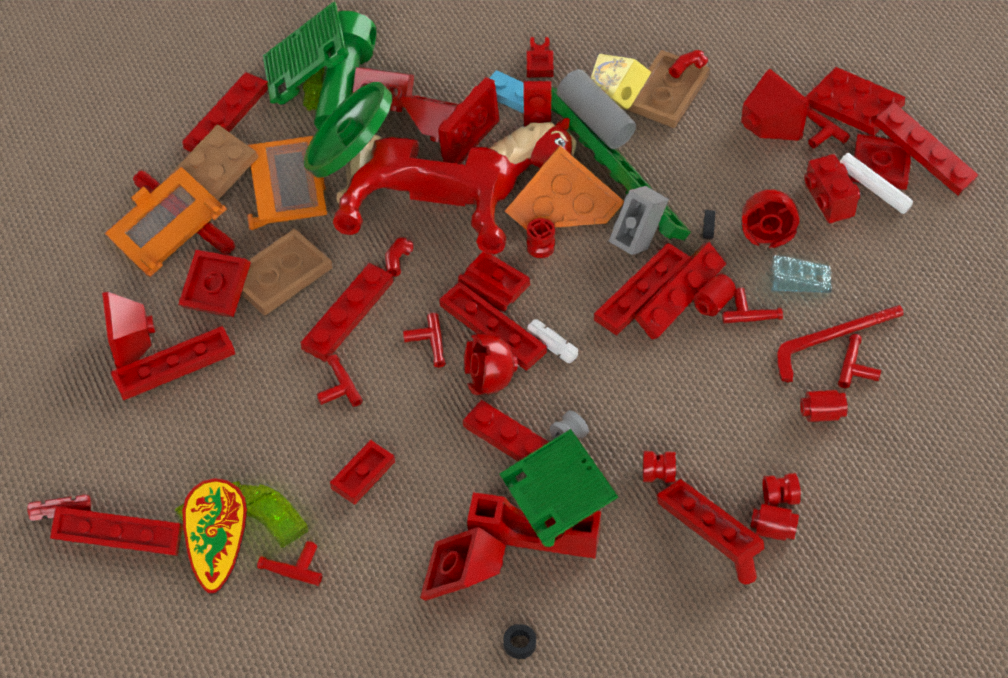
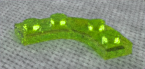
(270, 510)

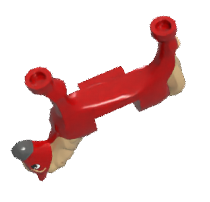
(481, 181)

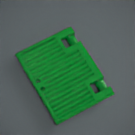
(304, 54)
(559, 485)

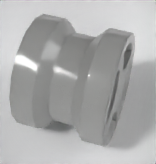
(569, 421)

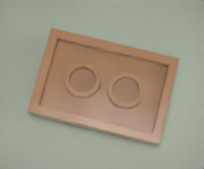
(668, 97)
(218, 161)
(283, 271)

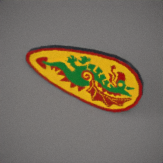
(214, 531)

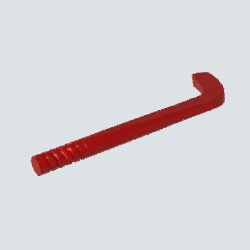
(789, 347)

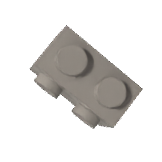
(638, 220)

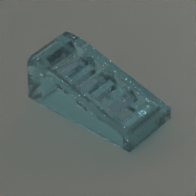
(785, 265)

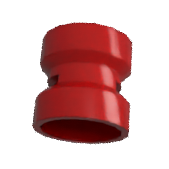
(540, 238)
(659, 466)
(781, 489)

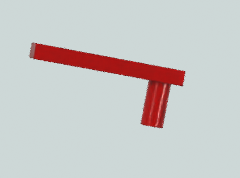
(714, 526)

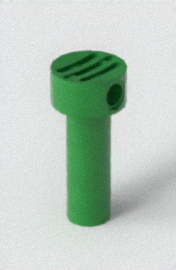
(338, 82)

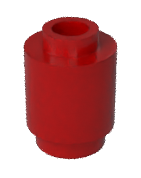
(714, 295)
(824, 405)
(775, 522)

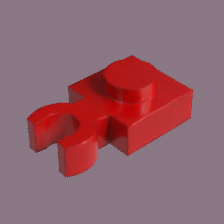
(540, 60)

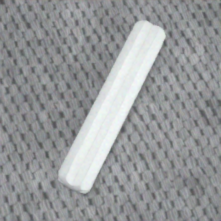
(876, 184)

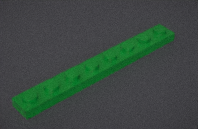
(620, 168)

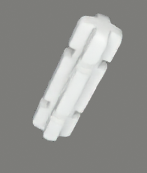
(553, 341)

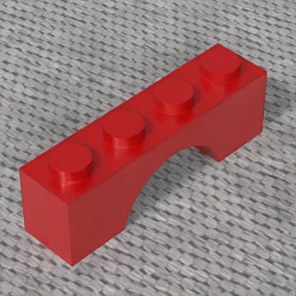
(512, 528)

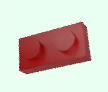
(537, 102)
(362, 472)

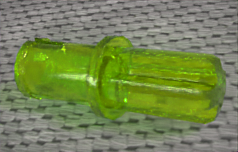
(312, 89)

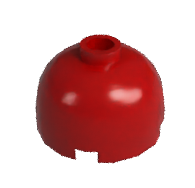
(770, 218)
(489, 363)

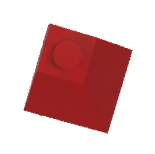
(775, 109)
(428, 113)
(127, 328)
(462, 562)

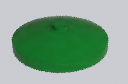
(348, 129)

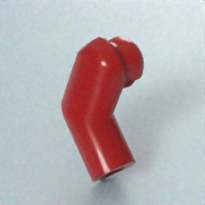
(685, 60)
(393, 254)

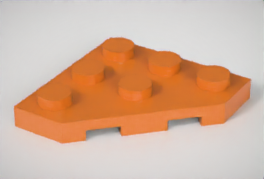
(564, 195)

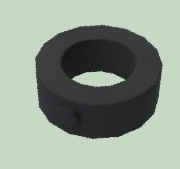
(709, 224)
(519, 653)

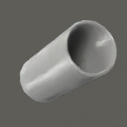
(596, 109)

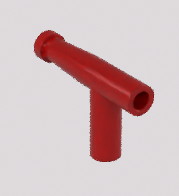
(828, 129)
(745, 315)
(431, 333)
(850, 367)
(345, 385)
(299, 571)

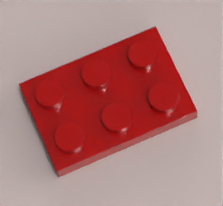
(852, 100)
(469, 122)

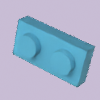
(509, 91)

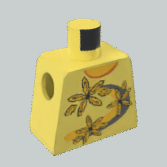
(620, 78)

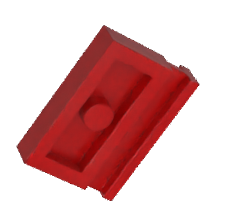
(494, 280)

